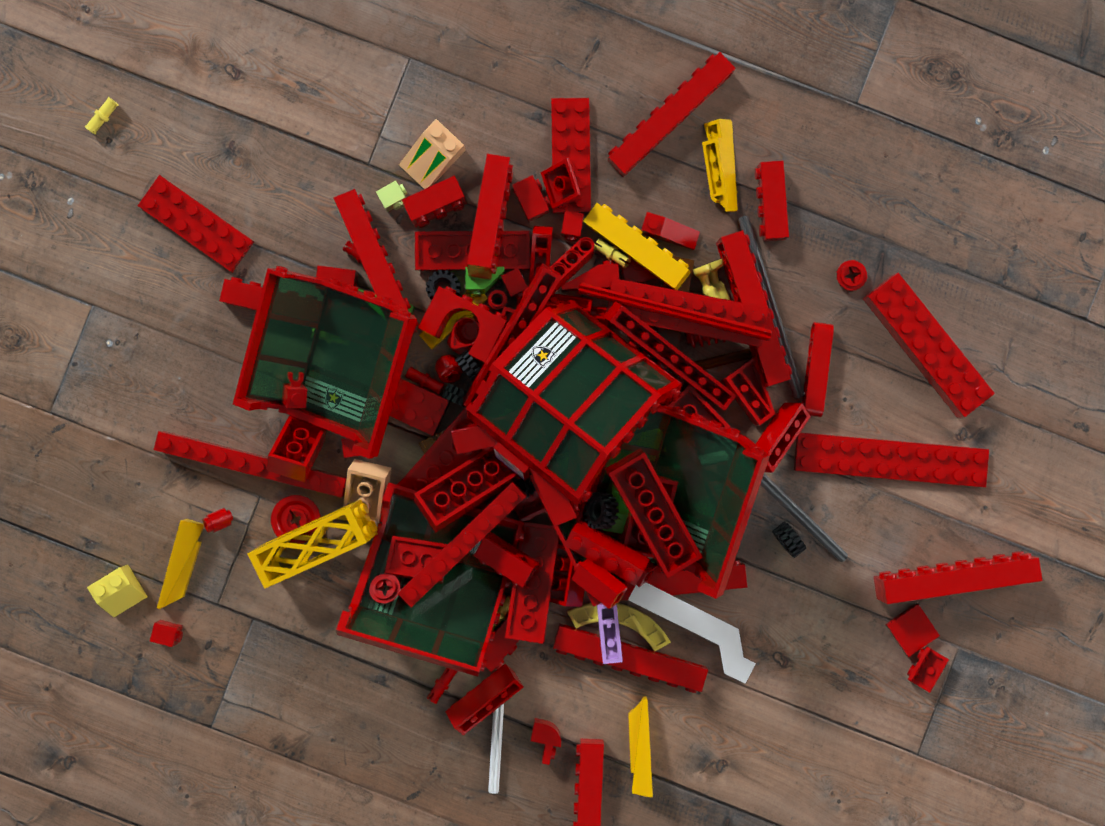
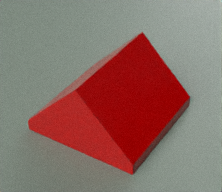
(561, 184)

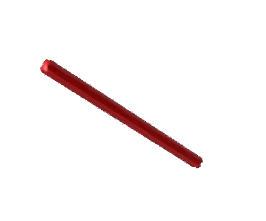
(676, 312)

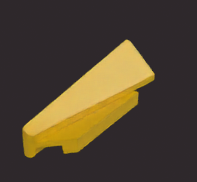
(721, 163)
(181, 562)
(640, 749)

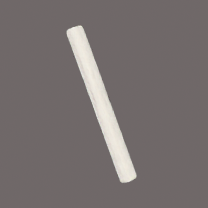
(496, 743)

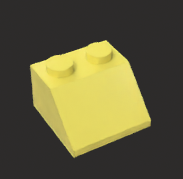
(117, 591)

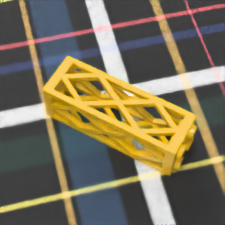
(266, 562)

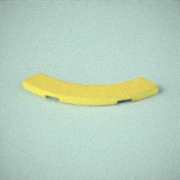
(628, 617)

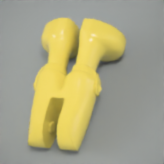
(709, 279)

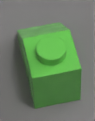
(479, 286)

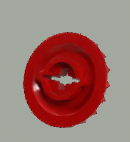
(300, 506)

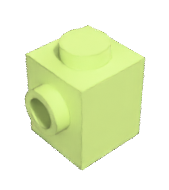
(392, 196)

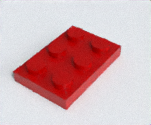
(410, 555)

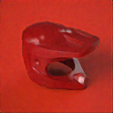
(463, 334)

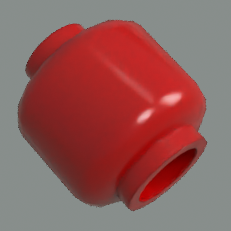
(448, 369)

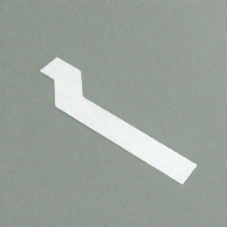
(700, 623)

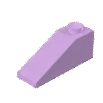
(609, 634)

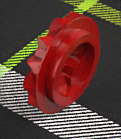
(855, 267)
(378, 584)

